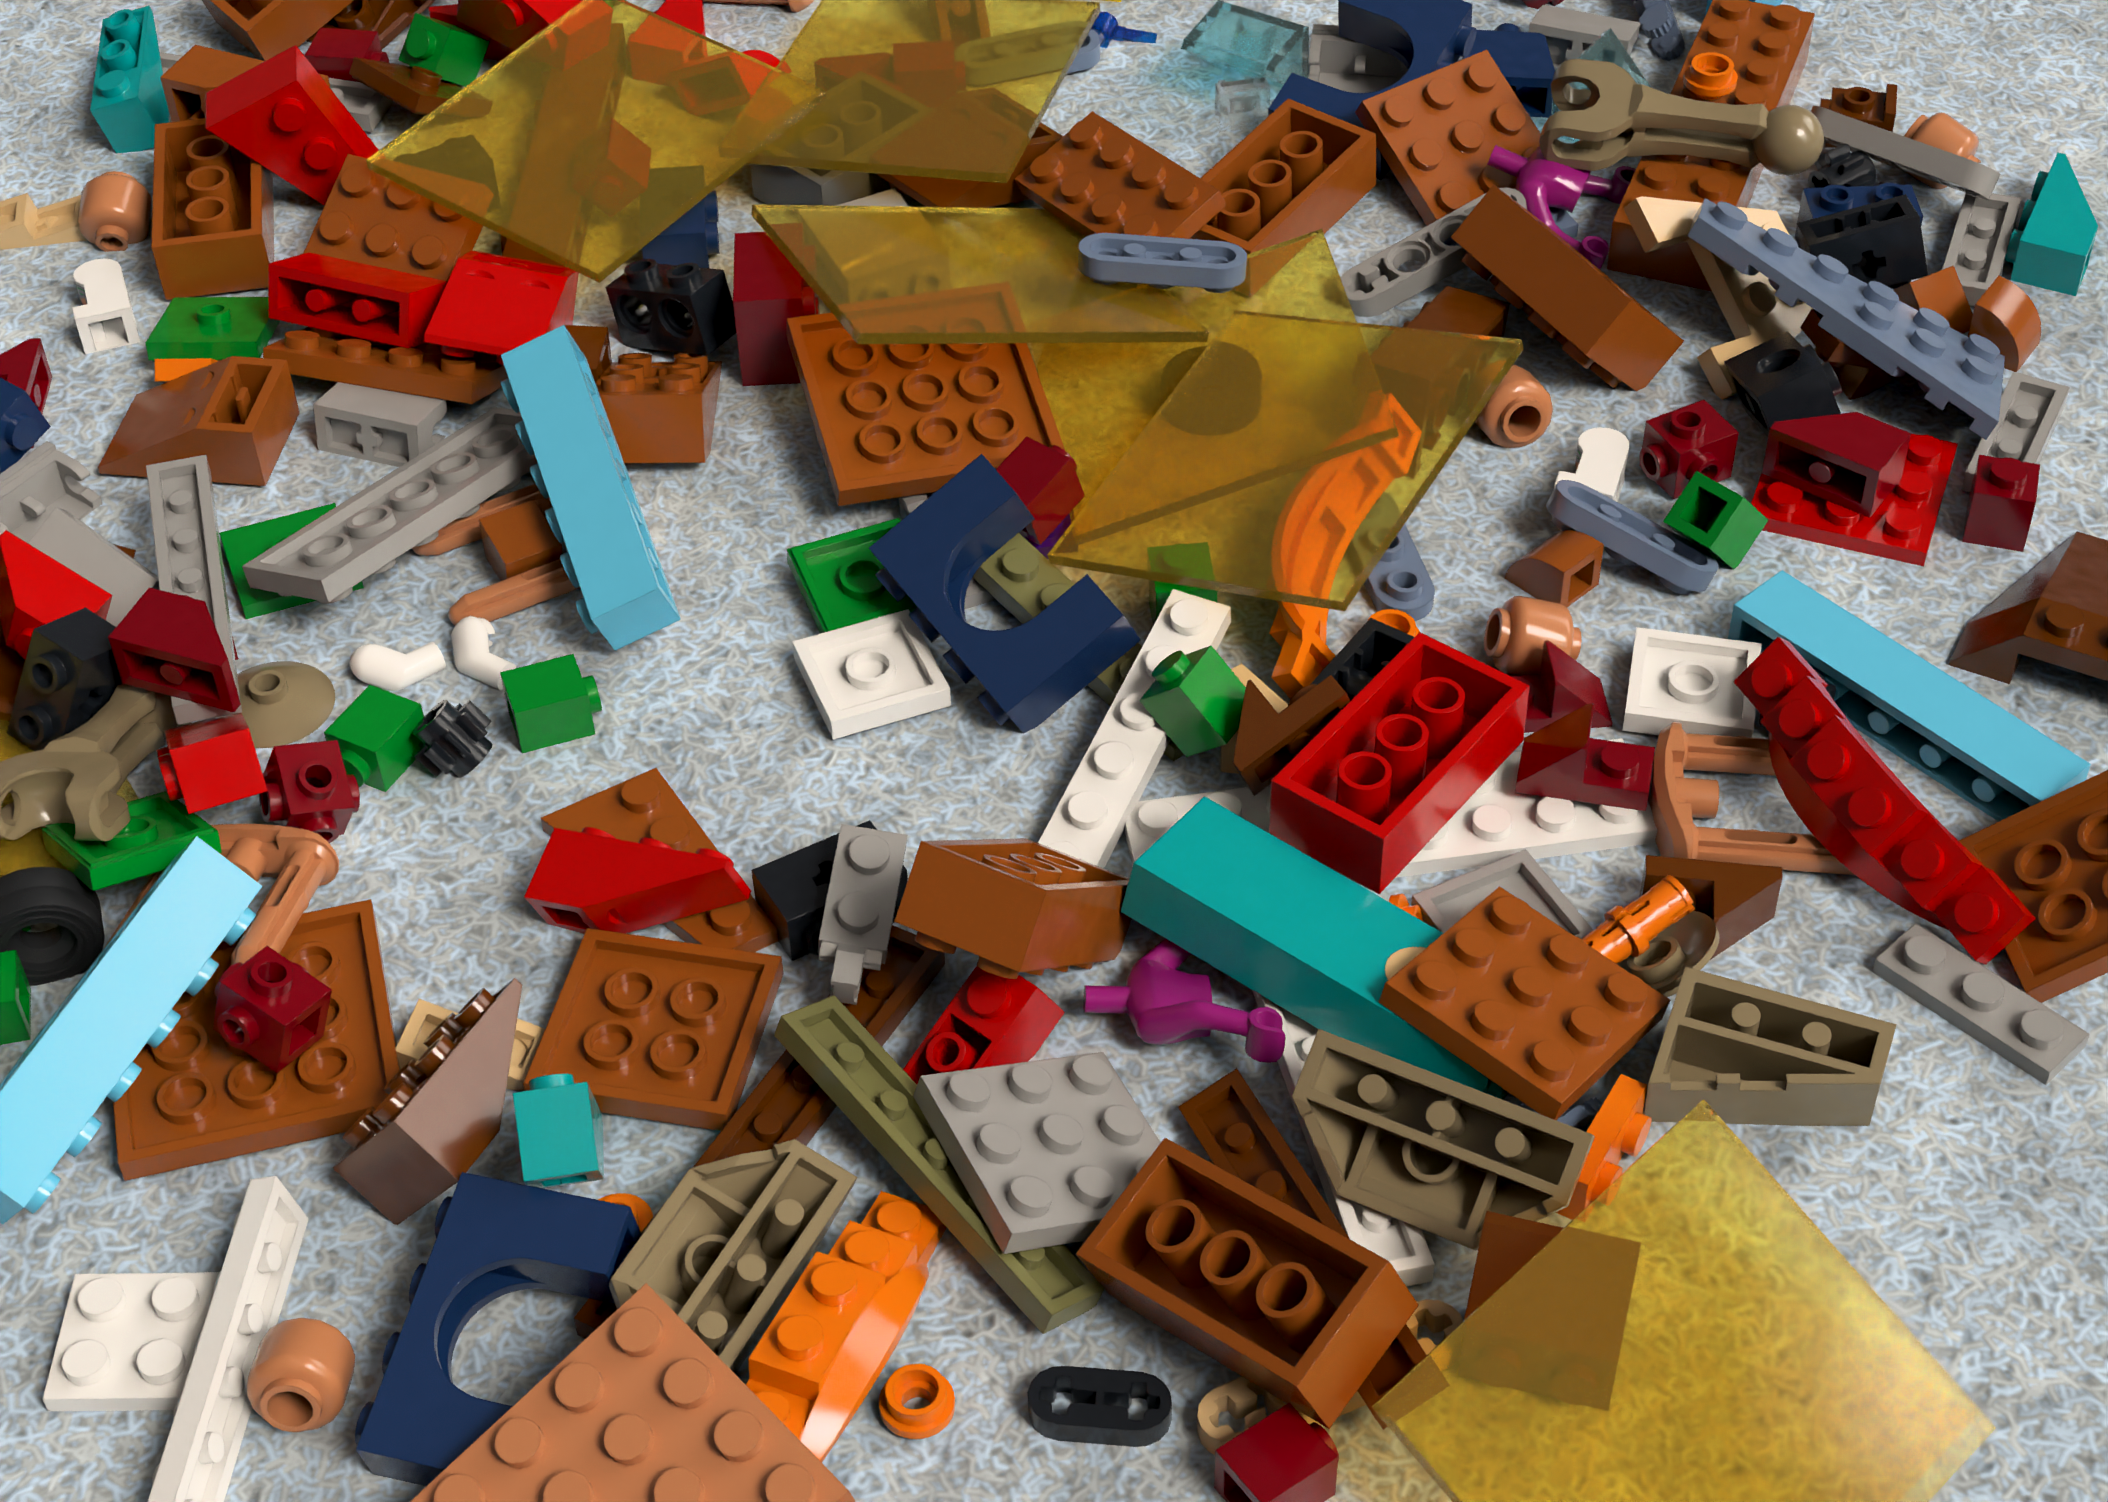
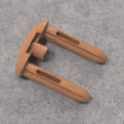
(509, 594)
(1679, 799)
(290, 854)

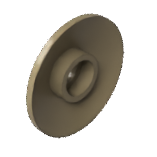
(284, 701)
(1681, 945)

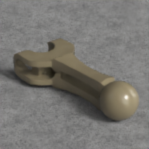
(1637, 120)
(82, 771)

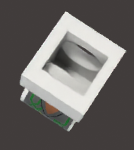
(105, 311)
(1600, 461)

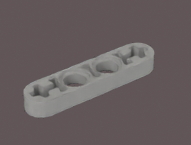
(1907, 154)
(1424, 246)

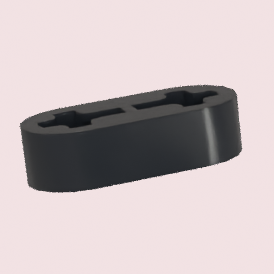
(1099, 1406)

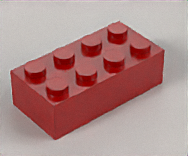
(1398, 761)

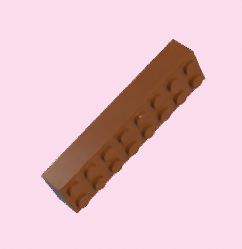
(1769, 56)

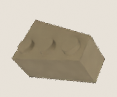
(1766, 1057)

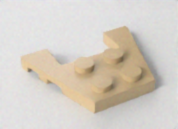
(1744, 299)

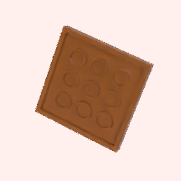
(913, 413)
(217, 1102)

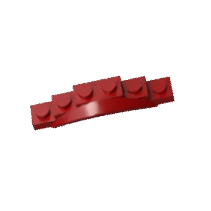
(1869, 814)

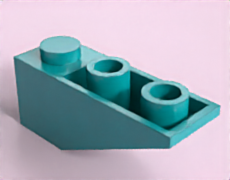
(128, 82)
(2053, 232)
(559, 1132)

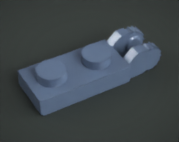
(1662, 26)

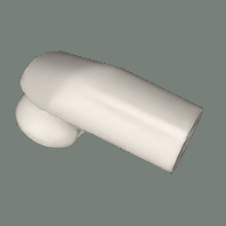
(472, 652)
(394, 669)

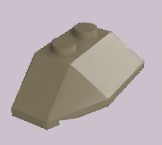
(1431, 1144)
(736, 1242)

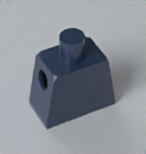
(1523, 62)

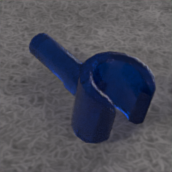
(1109, 27)

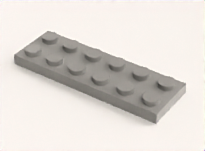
(396, 512)

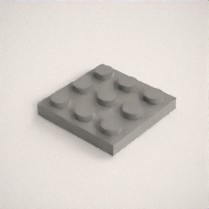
(1039, 1144)

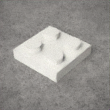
(871, 674)
(1688, 683)
(127, 1341)

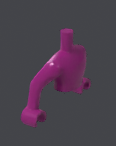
(1560, 186)
(1178, 1006)

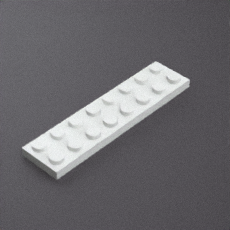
(1482, 831)

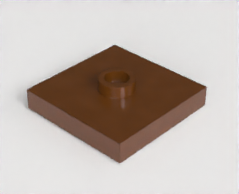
(408, 86)

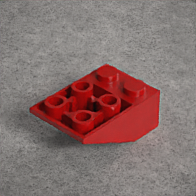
(500, 304)

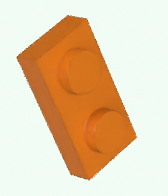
(1617, 1130)

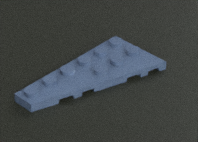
(1863, 315)

